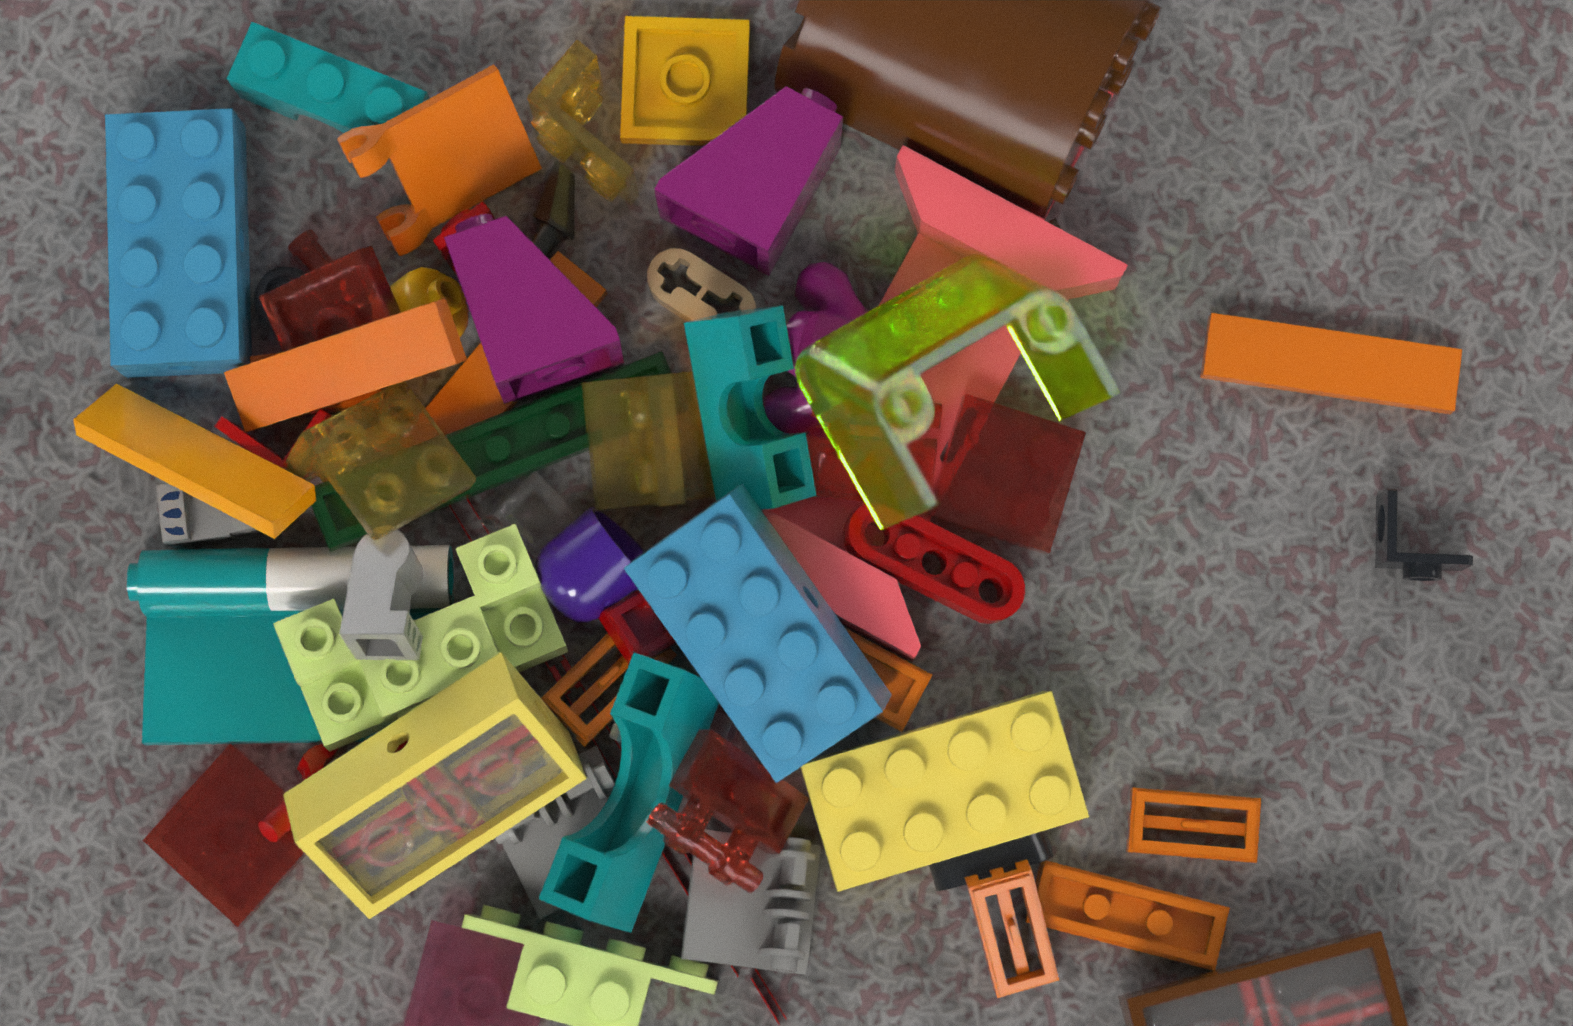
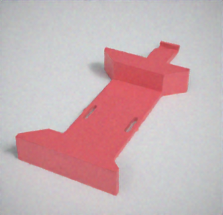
(951, 222)

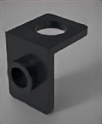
(1414, 565)

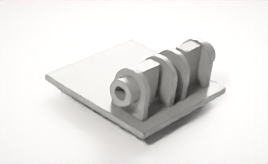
(536, 839)
(756, 928)

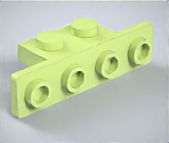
(581, 982)

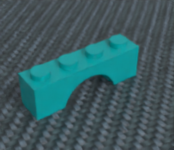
(611, 861)

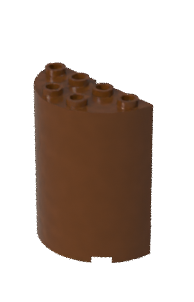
(973, 83)

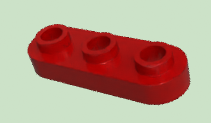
(961, 561)

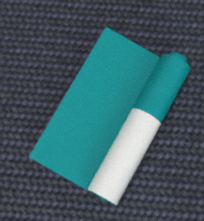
(213, 644)

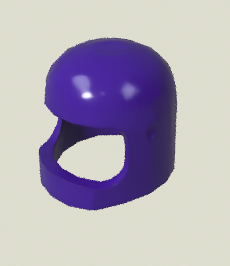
(585, 566)

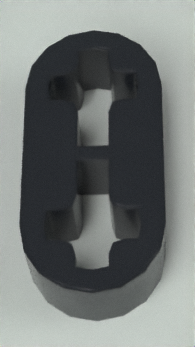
(952, 872)

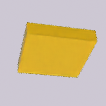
(683, 79)

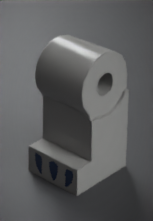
(192, 522)
(378, 600)

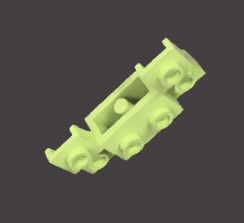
(365, 696)

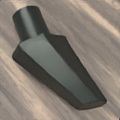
(555, 210)

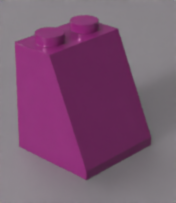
(755, 177)
(527, 311)

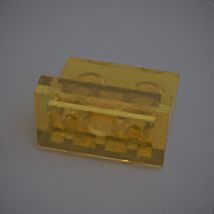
(561, 107)
(383, 460)

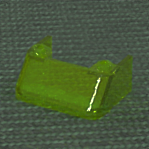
(870, 386)

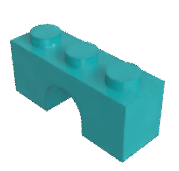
(315, 83)
(730, 365)

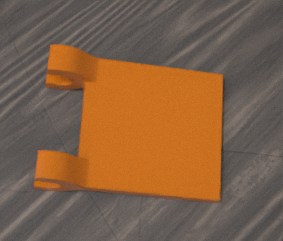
(445, 155)

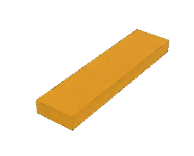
(195, 460)

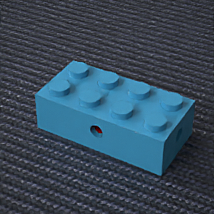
(178, 242)
(759, 633)

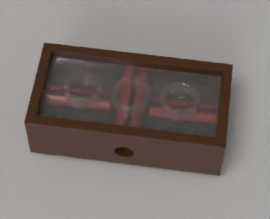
(1313, 985)

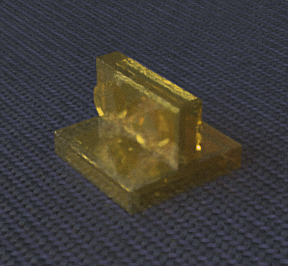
(646, 441)

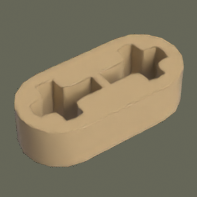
(702, 276)

